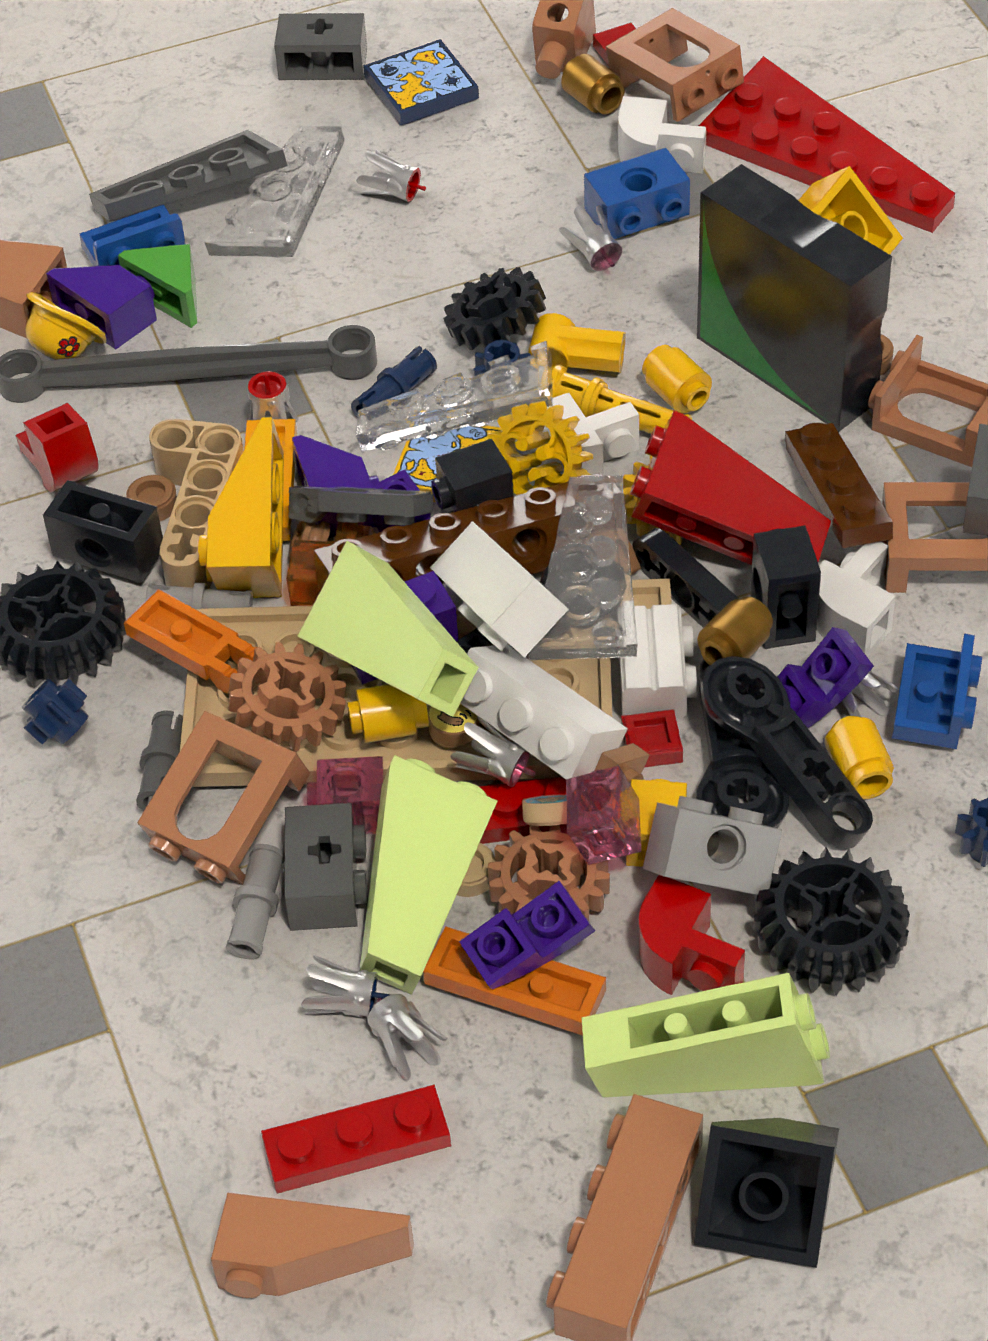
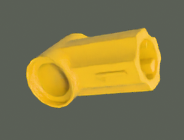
(579, 346)

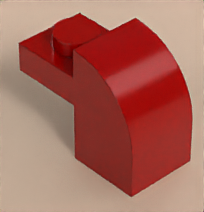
(59, 446)
(676, 941)

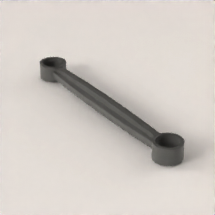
(187, 363)

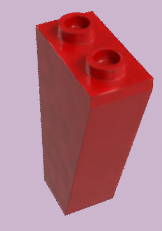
(714, 493)

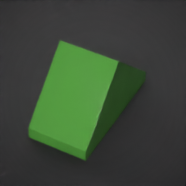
(171, 277)

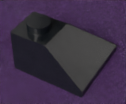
(767, 1188)

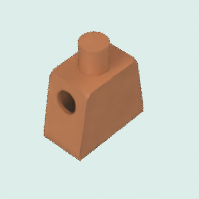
(558, 39)
(21, 272)

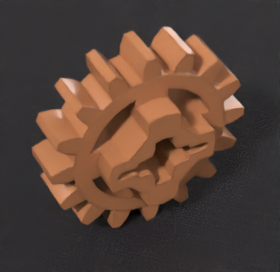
(287, 696)
(543, 862)

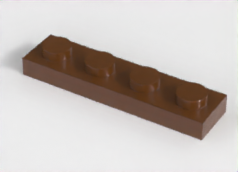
(838, 485)

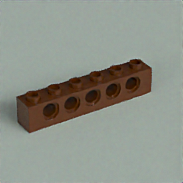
(519, 524)

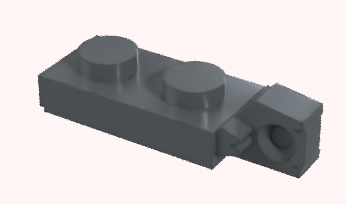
(354, 504)

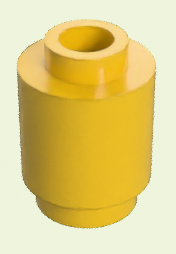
(677, 378)
(386, 713)
(860, 755)

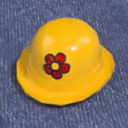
(59, 332)

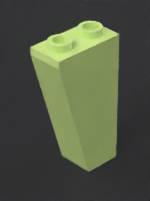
(387, 631)
(419, 862)
(708, 1041)

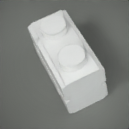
(658, 674)

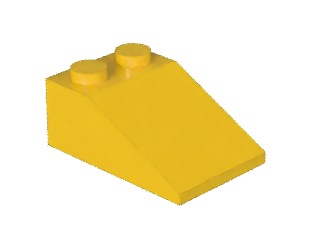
(247, 520)

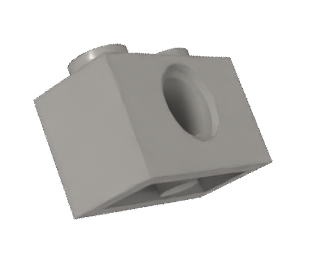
(680, 846)

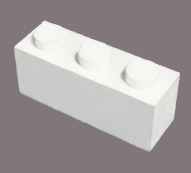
(497, 592)
(539, 712)

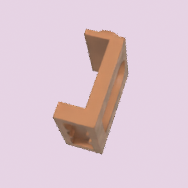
(650, 47)
(911, 376)
(926, 554)
(223, 852)

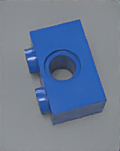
(638, 193)

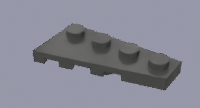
(194, 173)

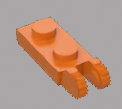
(188, 638)

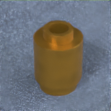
(592, 84)
(736, 630)

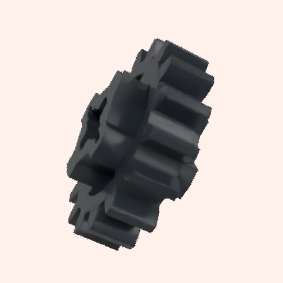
(494, 308)

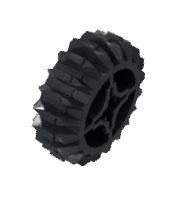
(61, 634)
(839, 938)

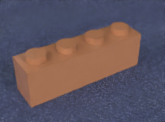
(627, 1223)

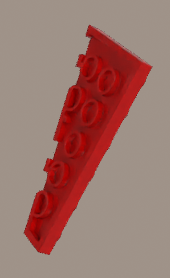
(805, 138)

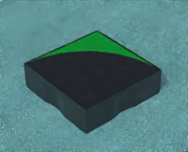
(791, 296)

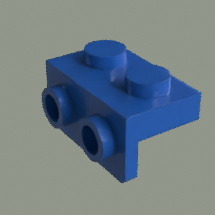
(142, 230)
(934, 694)

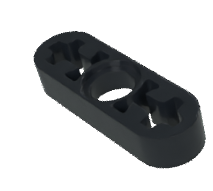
(690, 582)

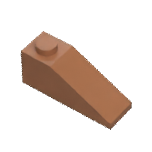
(293, 1245)

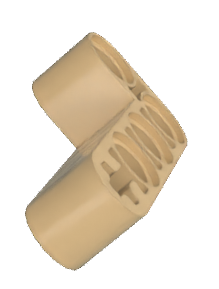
(200, 461)

